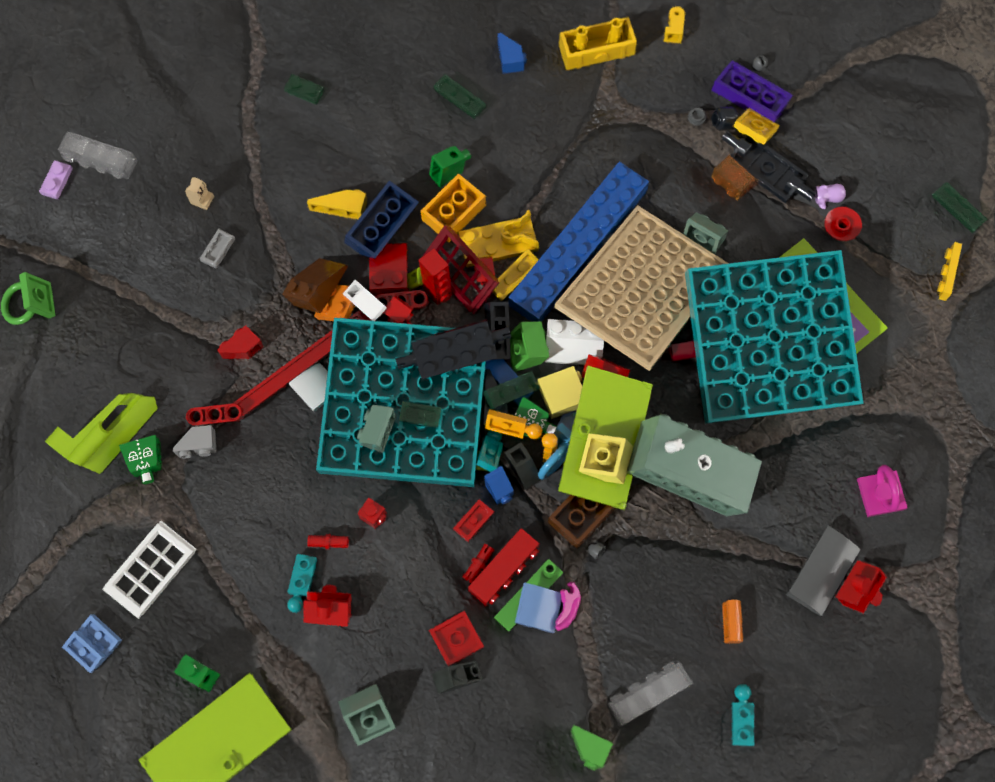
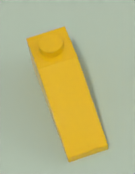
(343, 203)

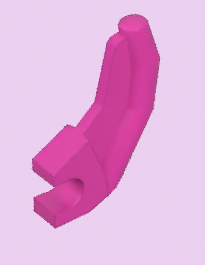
(570, 606)

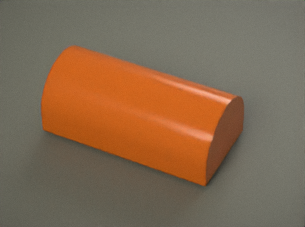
(732, 621)

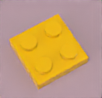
(756, 126)

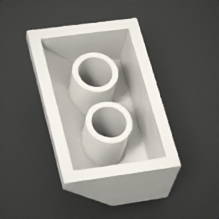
(571, 343)

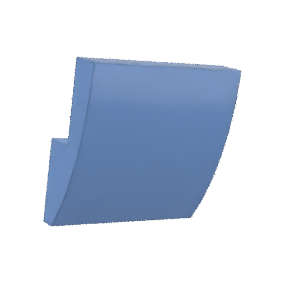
(538, 608)
(92, 643)

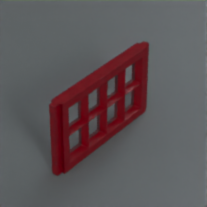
(484, 293)

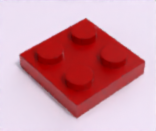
(456, 638)

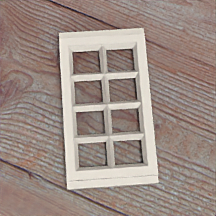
(125, 599)

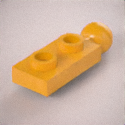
(511, 425)
(550, 443)

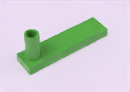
(544, 577)

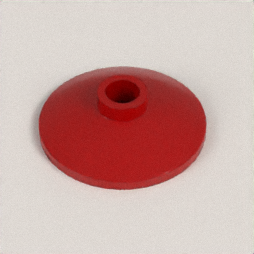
(846, 217)

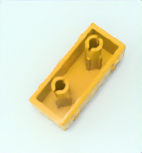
(597, 43)

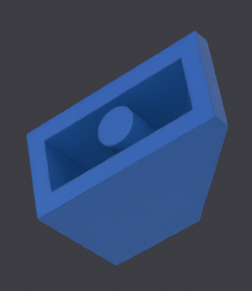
(511, 55)
(499, 486)

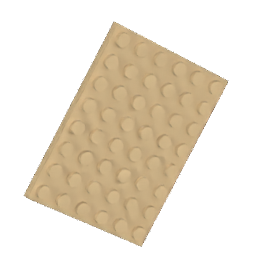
(637, 287)

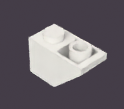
(364, 300)

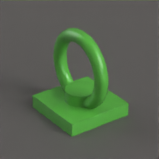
(36, 299)

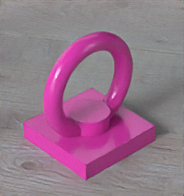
(882, 492)

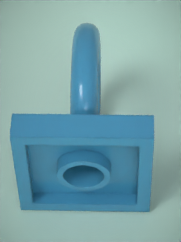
(558, 457)

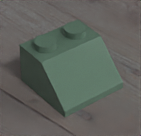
(705, 232)
(377, 427)
(366, 715)

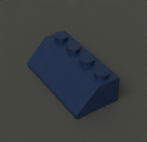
(380, 221)

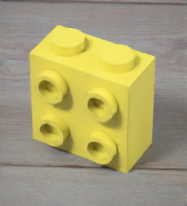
(561, 391)

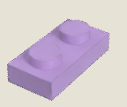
(55, 180)

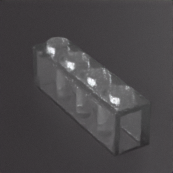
(97, 155)
(650, 693)

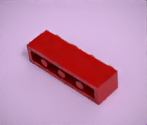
(435, 277)
(504, 567)

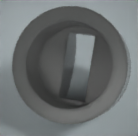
(757, 65)
(596, 550)

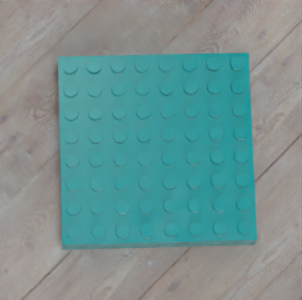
(773, 336)
(366, 374)

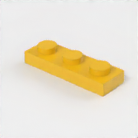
(949, 271)
(515, 274)

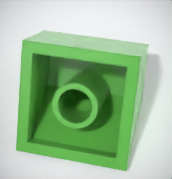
(528, 346)
(591, 748)

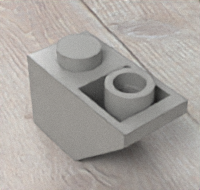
(197, 441)

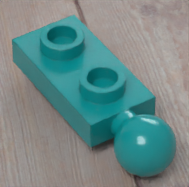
(490, 451)
(301, 581)
(743, 717)

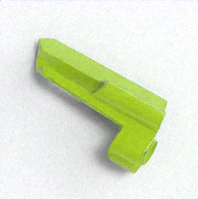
(97, 447)

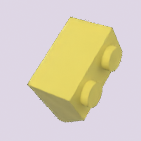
(606, 458)

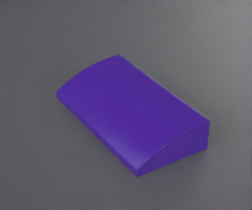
(751, 91)

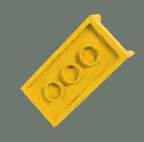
(501, 239)

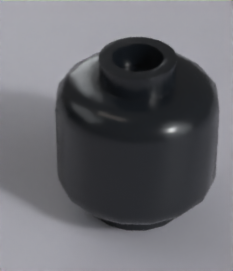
(724, 118)

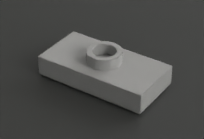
(217, 248)

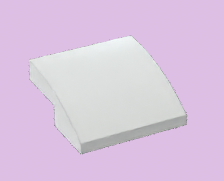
(311, 386)

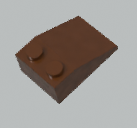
(314, 285)

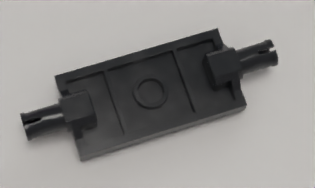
(769, 168)
(453, 349)

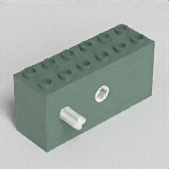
(694, 465)

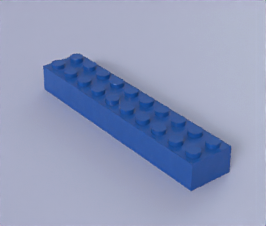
(578, 243)

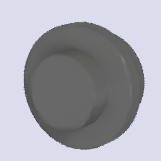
(696, 116)

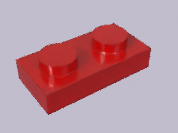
(473, 520)

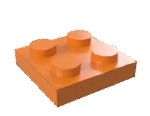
(337, 306)

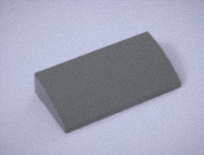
(823, 571)

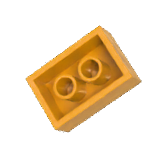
(454, 206)

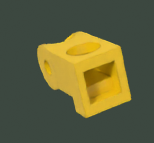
(676, 22)

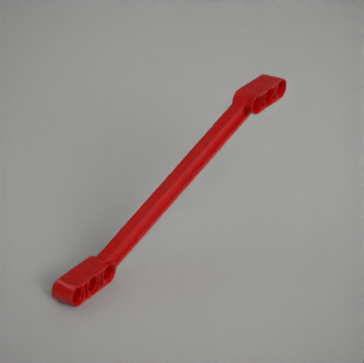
(288, 372)

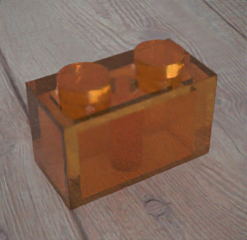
(733, 178)

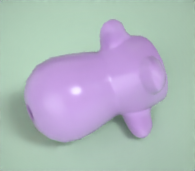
(829, 193)

